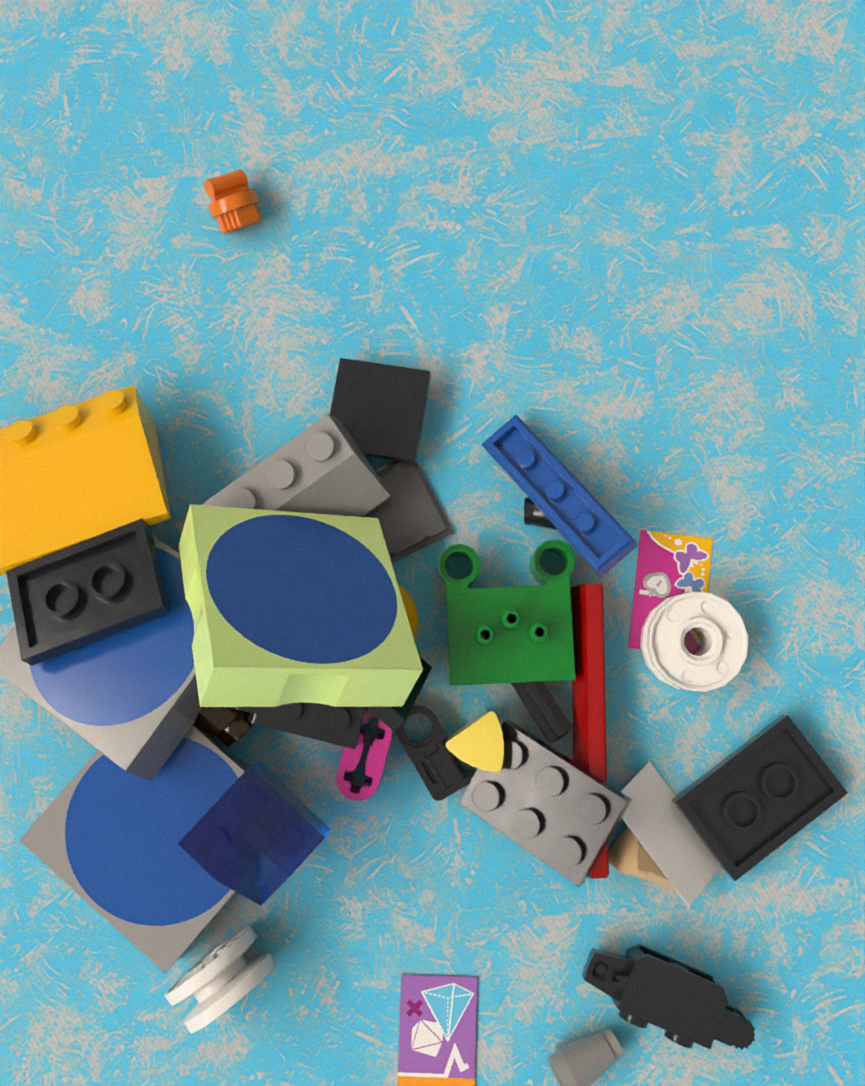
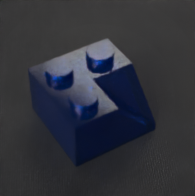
(255, 835)

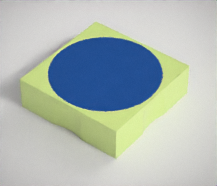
(294, 610)

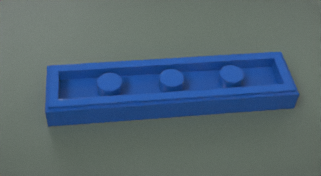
(560, 496)

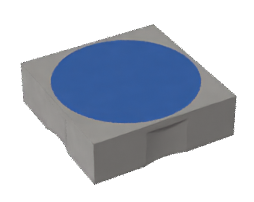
(126, 691)
(120, 847)

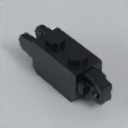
(668, 995)

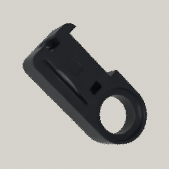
(433, 760)

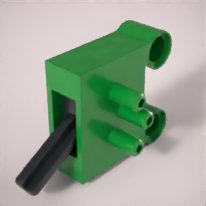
(513, 633)

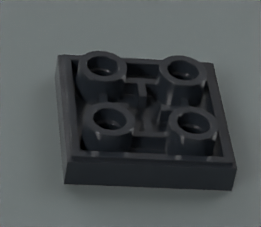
(382, 407)

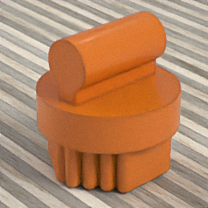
(232, 201)

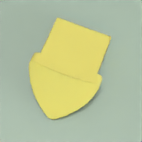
(479, 743)

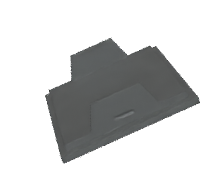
(412, 514)

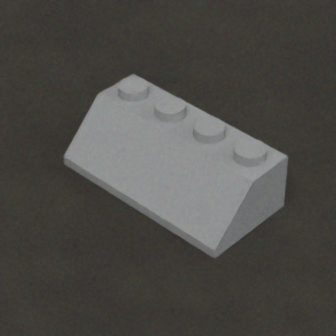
(309, 474)

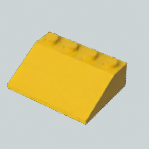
(78, 475)

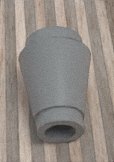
(585, 1059)

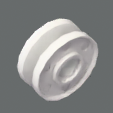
(722, 638)
(220, 979)

